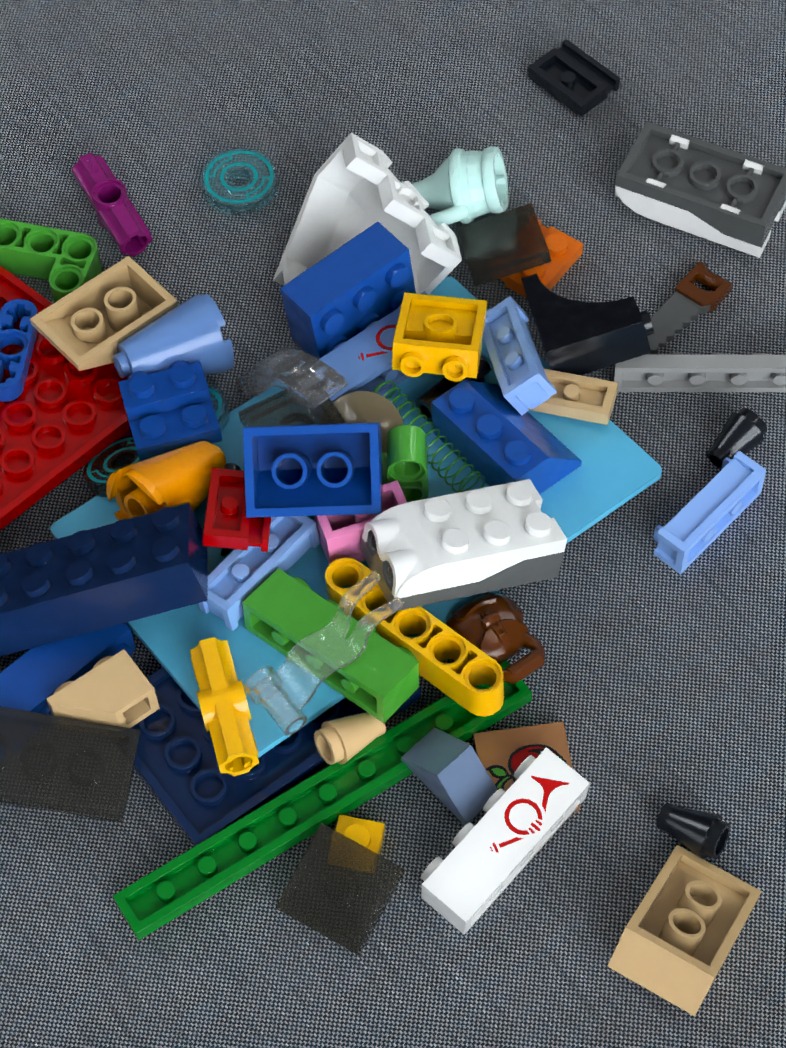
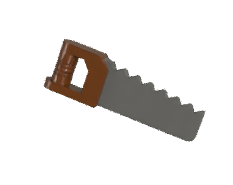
(687, 304)

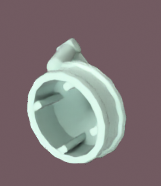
(466, 186)

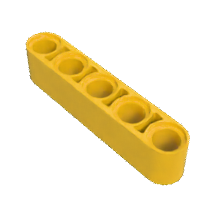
(432, 646)

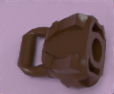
(497, 629)

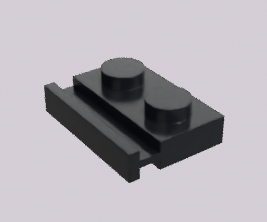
(573, 77)

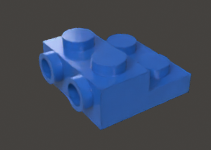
(169, 409)

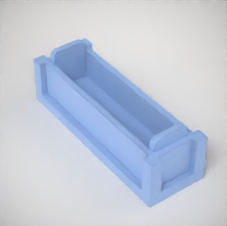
(515, 357)
(709, 512)
(247, 569)

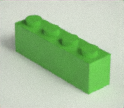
(288, 610)

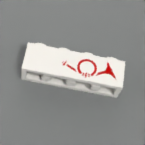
(504, 839)

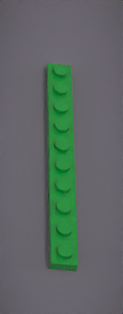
(297, 814)

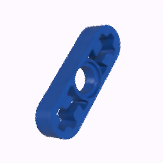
(25, 337)

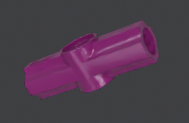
(111, 204)

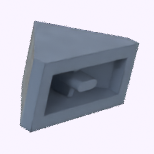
(451, 773)

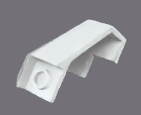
(352, 195)

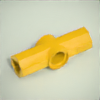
(224, 707)

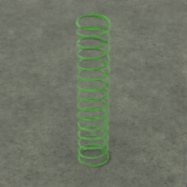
(413, 421)

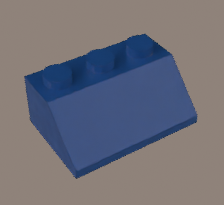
(499, 438)
(313, 469)

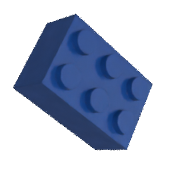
(348, 290)

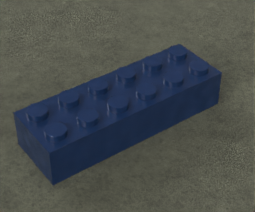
(102, 578)

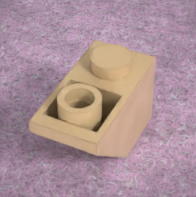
(108, 694)

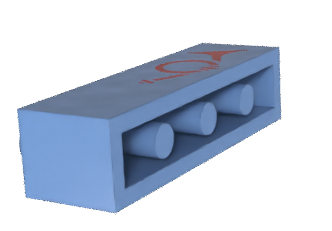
(367, 358)

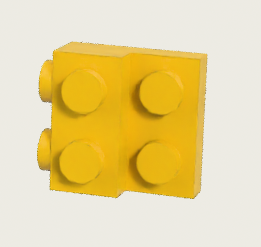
(439, 336)

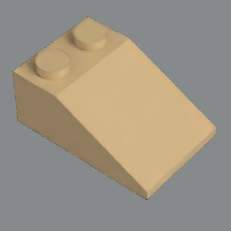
(103, 314)
(684, 929)

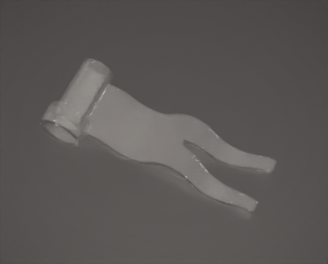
(315, 658)

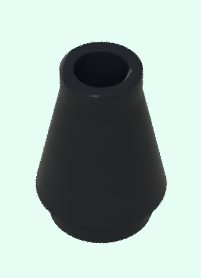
(740, 433)
(697, 830)

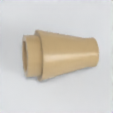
(347, 736)

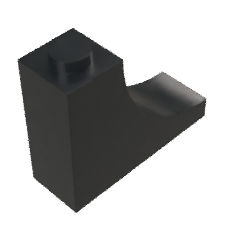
(587, 334)

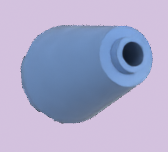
(183, 334)

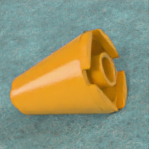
(165, 480)

